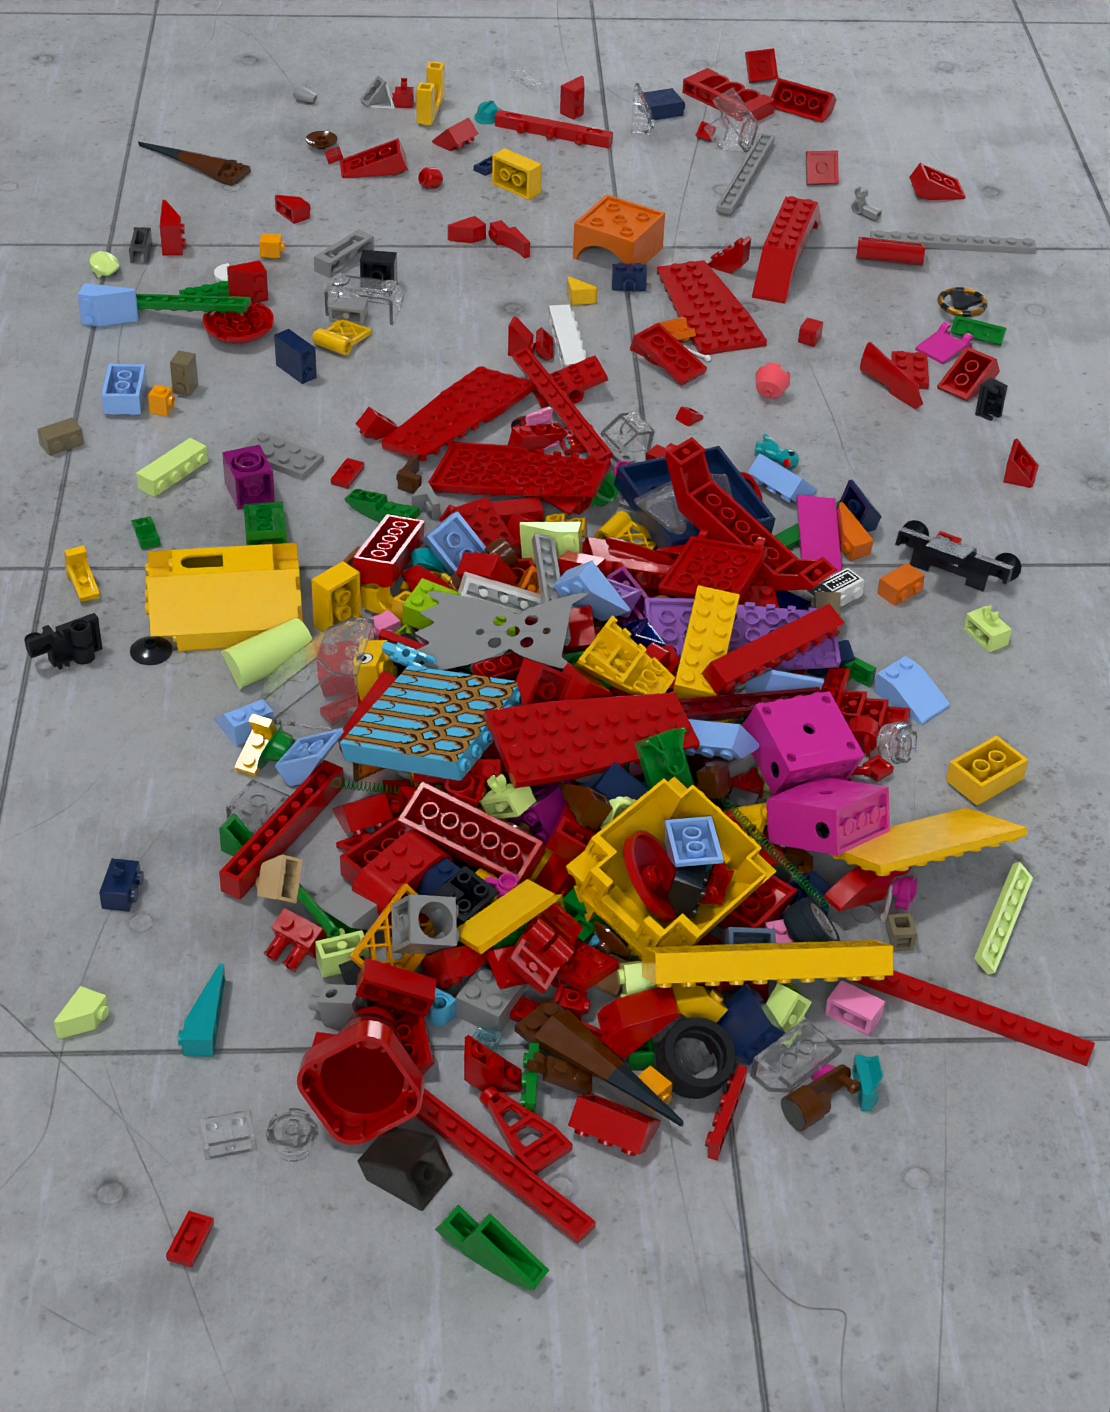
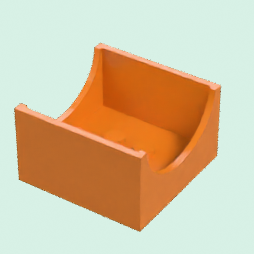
(622, 227)

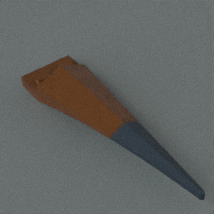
(218, 168)
(569, 1039)

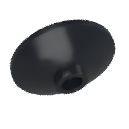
(151, 650)

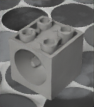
(406, 932)

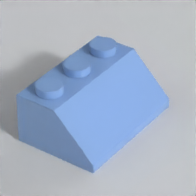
(779, 479)
(780, 680)
(722, 740)

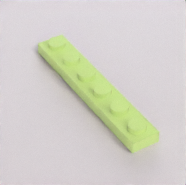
(1003, 918)

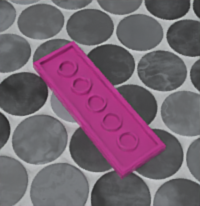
(818, 529)

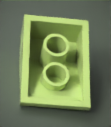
(565, 534)

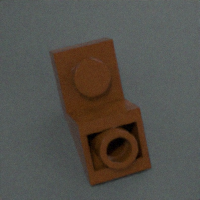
(800, 859)

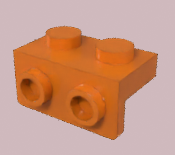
(678, 328)

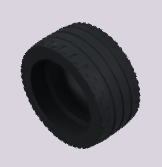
(715, 1038)

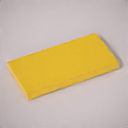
(505, 916)

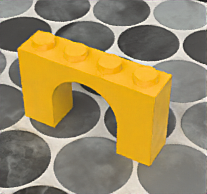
(430, 94)

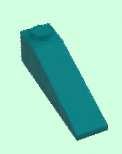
(202, 1022)

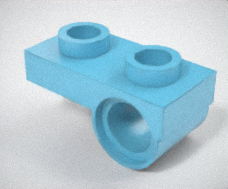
(442, 1009)

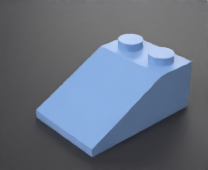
(107, 305)
(601, 596)
(910, 687)
(306, 756)
(692, 842)

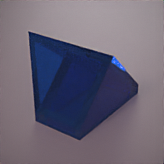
(643, 633)

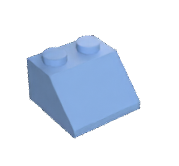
(237, 724)

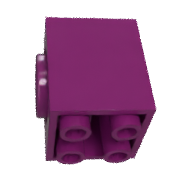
(248, 476)
(545, 811)

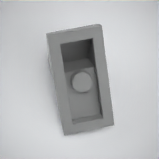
(426, 499)

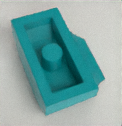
(427, 559)
(869, 1074)

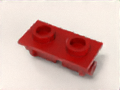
(717, 884)

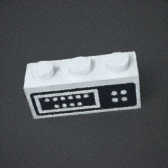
(845, 582)

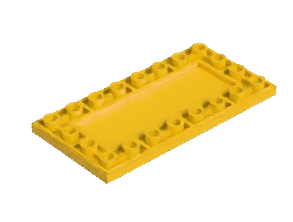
(932, 840)

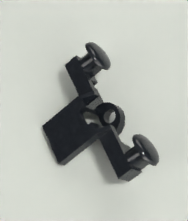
(956, 558)

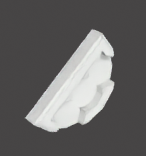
(220, 273)

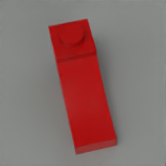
(509, 237)

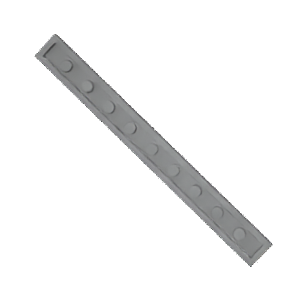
(745, 174)
(962, 242)

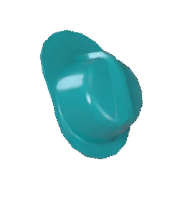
(486, 112)

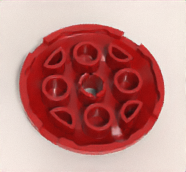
(239, 327)

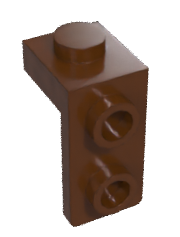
(407, 476)

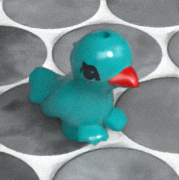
(769, 448)

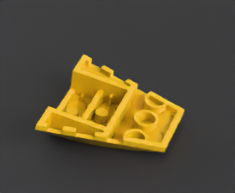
(623, 663)

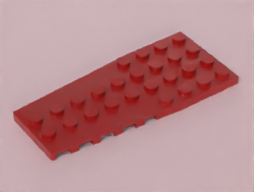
(709, 308)
(462, 406)
(515, 471)
(580, 735)

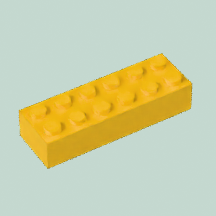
(705, 640)

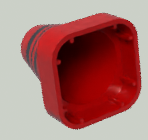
(361, 1078)

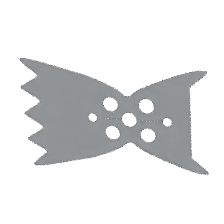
(457, 619)

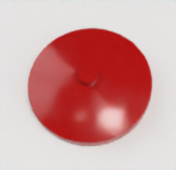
(650, 872)

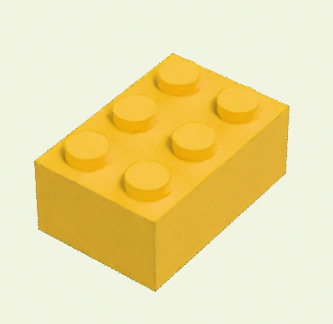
(516, 173)
(336, 596)
(987, 770)

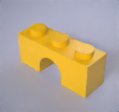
(380, 600)

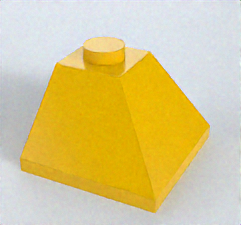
(699, 1002)

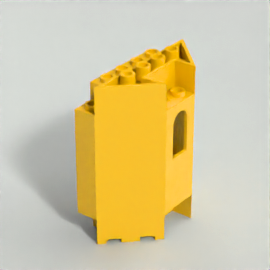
(221, 593)
(609, 893)

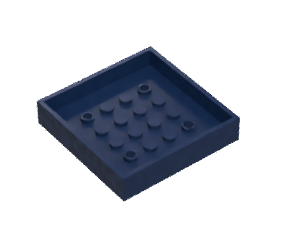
(641, 477)

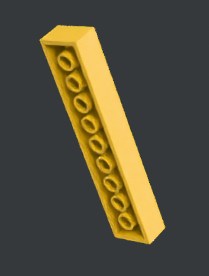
(766, 962)

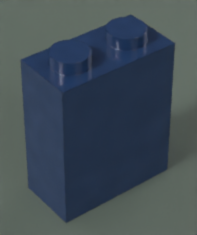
(665, 103)
(295, 356)
(749, 1024)

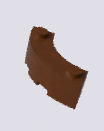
(711, 775)

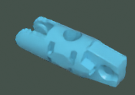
(406, 655)

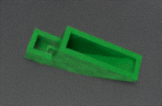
(492, 1248)

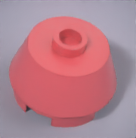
(772, 380)

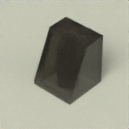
(406, 1166)

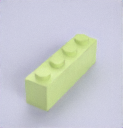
(172, 467)

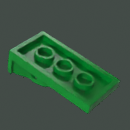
(265, 523)
(664, 757)

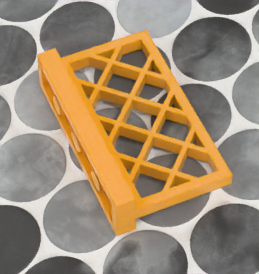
(407, 961)

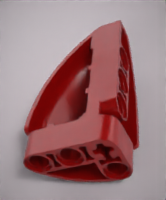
(642, 563)

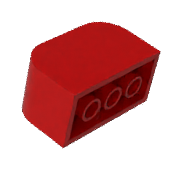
(398, 864)

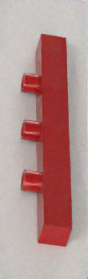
(553, 129)

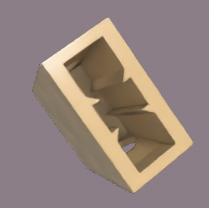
(280, 879)

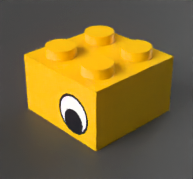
(372, 666)

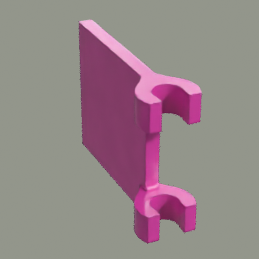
(942, 346)

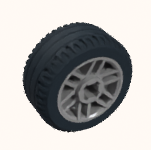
(809, 922)

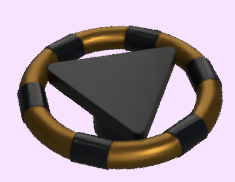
(962, 299)

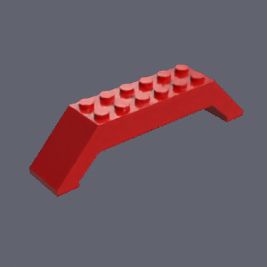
(784, 248)
(712, 508)

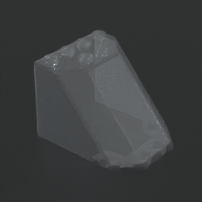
(320, 680)

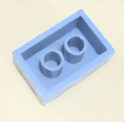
(124, 389)
(451, 540)

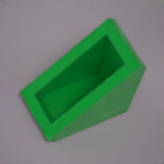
(233, 835)

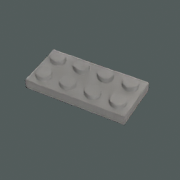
(286, 456)

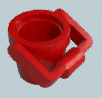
(465, 789)

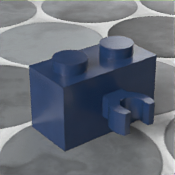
(629, 277)
(121, 884)

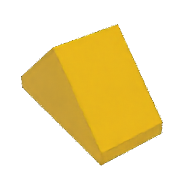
(581, 292)

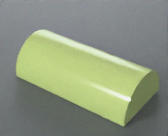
(265, 652)

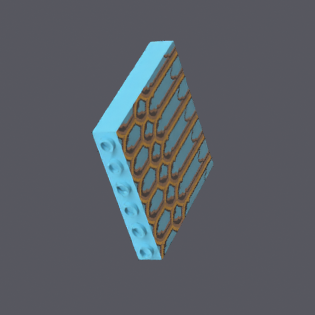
(430, 722)

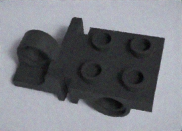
(70, 641)

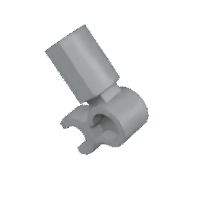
(861, 206)

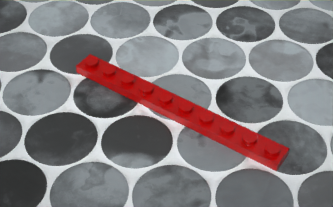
(561, 405)
(984, 1016)
(505, 1168)

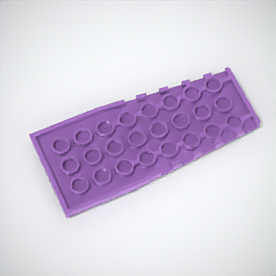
(672, 616)

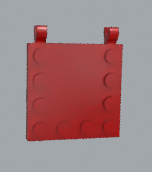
(714, 566)

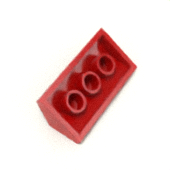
(413, 1036)

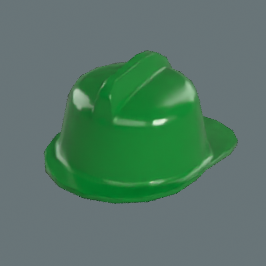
(606, 492)
(276, 747)

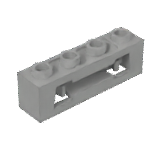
(343, 252)

